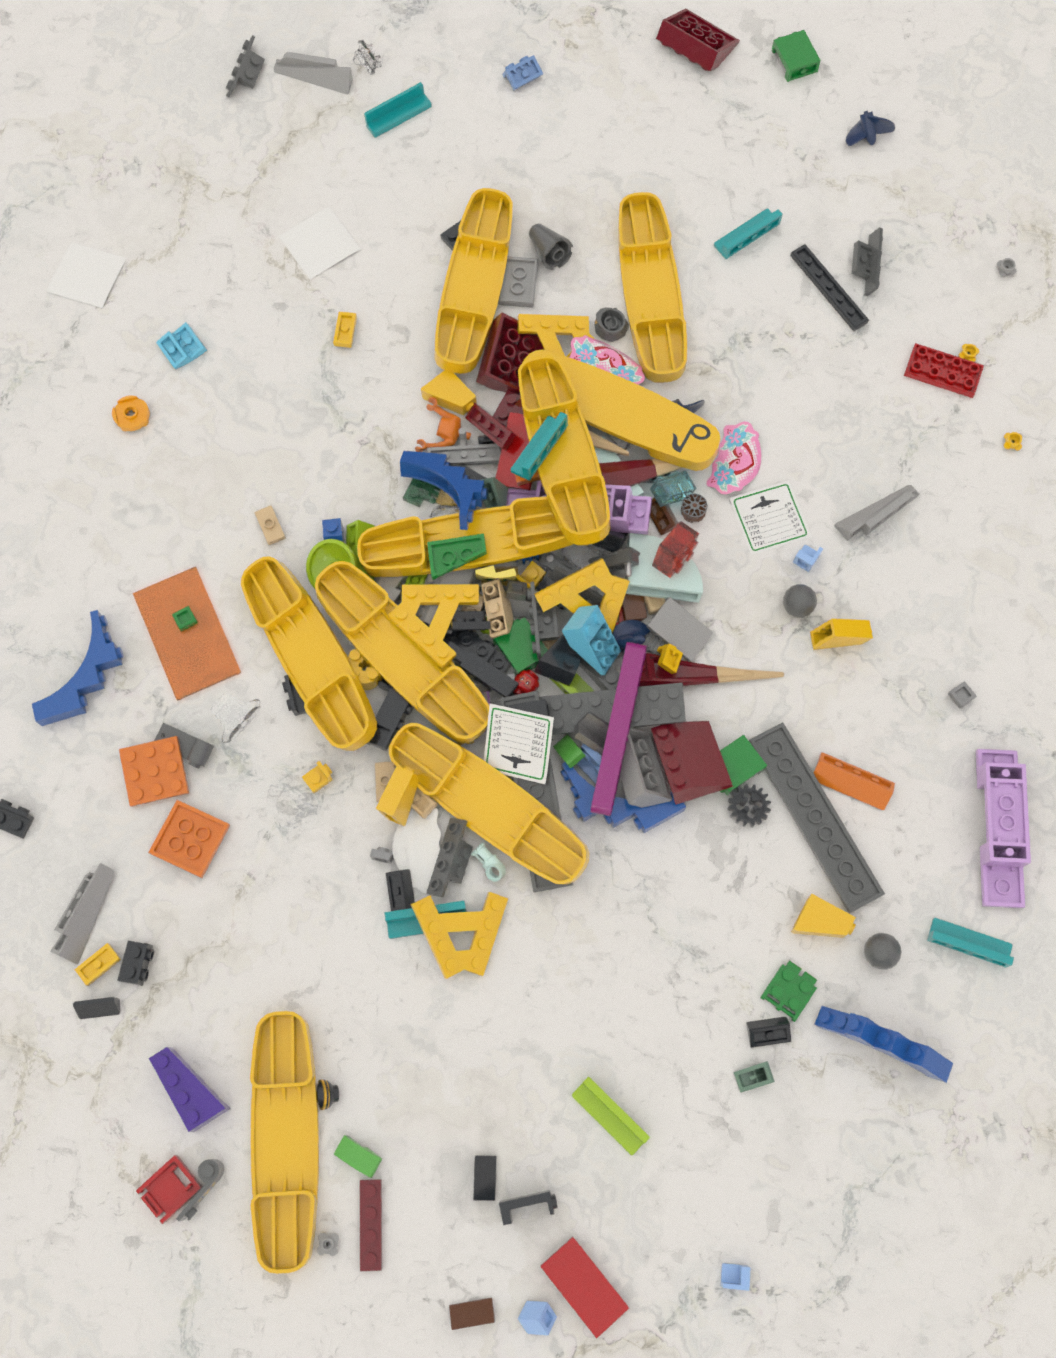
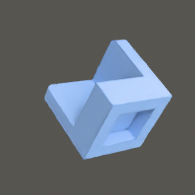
(807, 557)
(735, 1276)
(537, 1318)

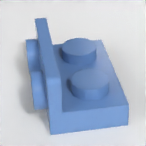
(523, 72)
(590, 763)

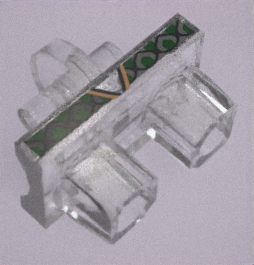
(365, 57)

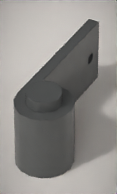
(191, 747)
(210, 1173)

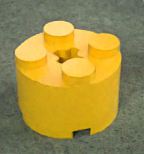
(368, 678)

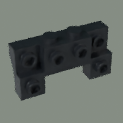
(485, 649)
(390, 716)

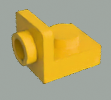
(532, 573)
(669, 658)
(318, 777)

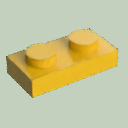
(345, 329)
(97, 964)

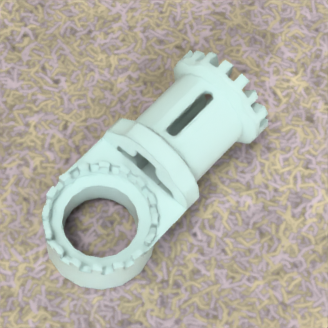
(489, 860)

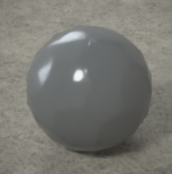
(800, 600)
(882, 951)

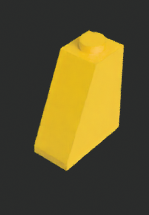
(449, 393)
(841, 633)
(399, 795)
(823, 919)

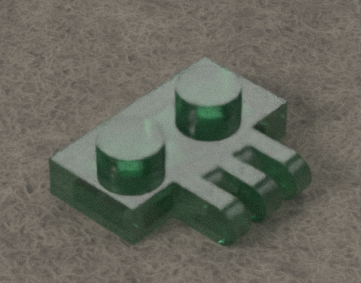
(419, 491)

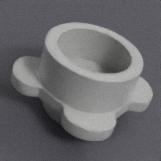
(1009, 263)
(323, 1239)

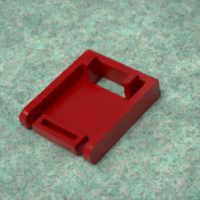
(166, 1190)

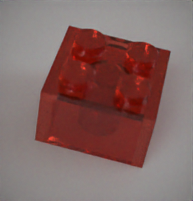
(676, 549)

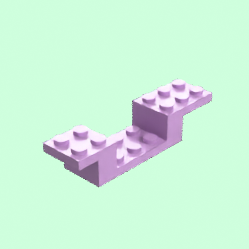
(627, 511)
(1006, 828)

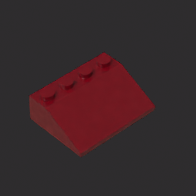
(696, 39)
(505, 354)
(691, 759)

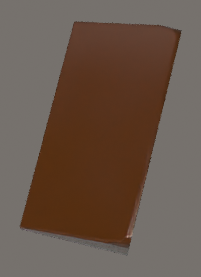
(662, 517)
(634, 608)
(471, 1313)

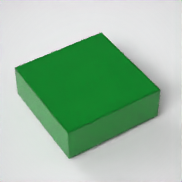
(184, 618)

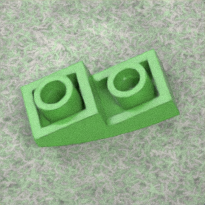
(569, 751)
(357, 1156)

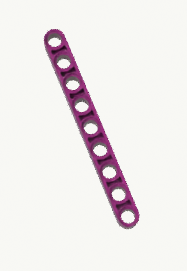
(618, 729)

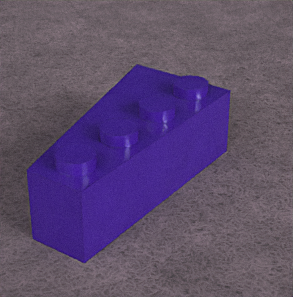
(188, 1092)

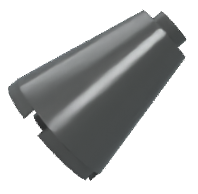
(551, 247)

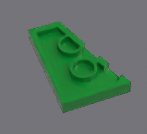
(454, 552)

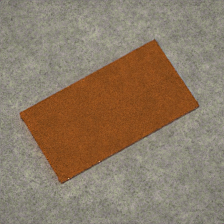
(196, 655)

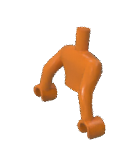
(447, 429)

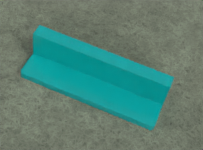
(397, 110)
(748, 232)
(540, 446)
(404, 922)
(970, 942)

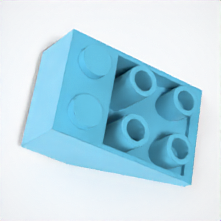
(592, 638)

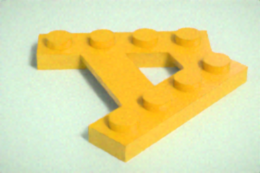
(551, 325)
(567, 591)
(431, 638)
(483, 922)

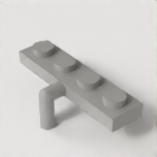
(468, 454)

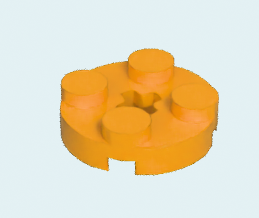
(134, 422)

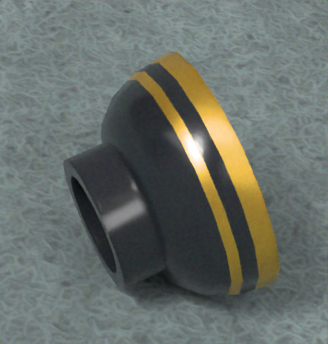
(326, 1094)

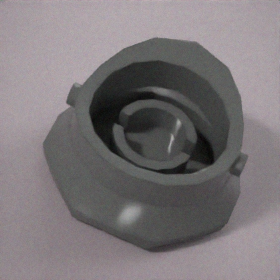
(610, 324)

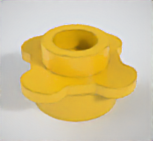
(969, 348)
(1014, 436)

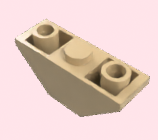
(497, 608)

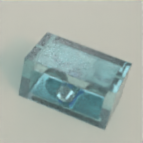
(672, 488)

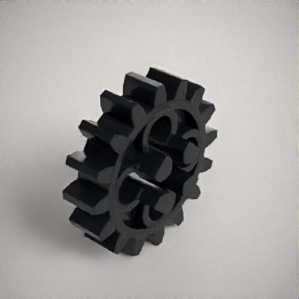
(756, 796)

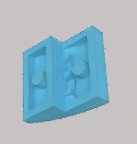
(181, 346)

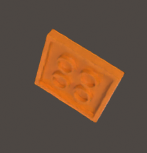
(154, 771)
(189, 838)

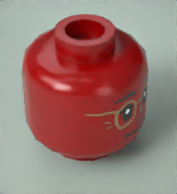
(527, 682)

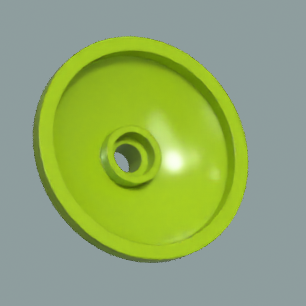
(325, 554)

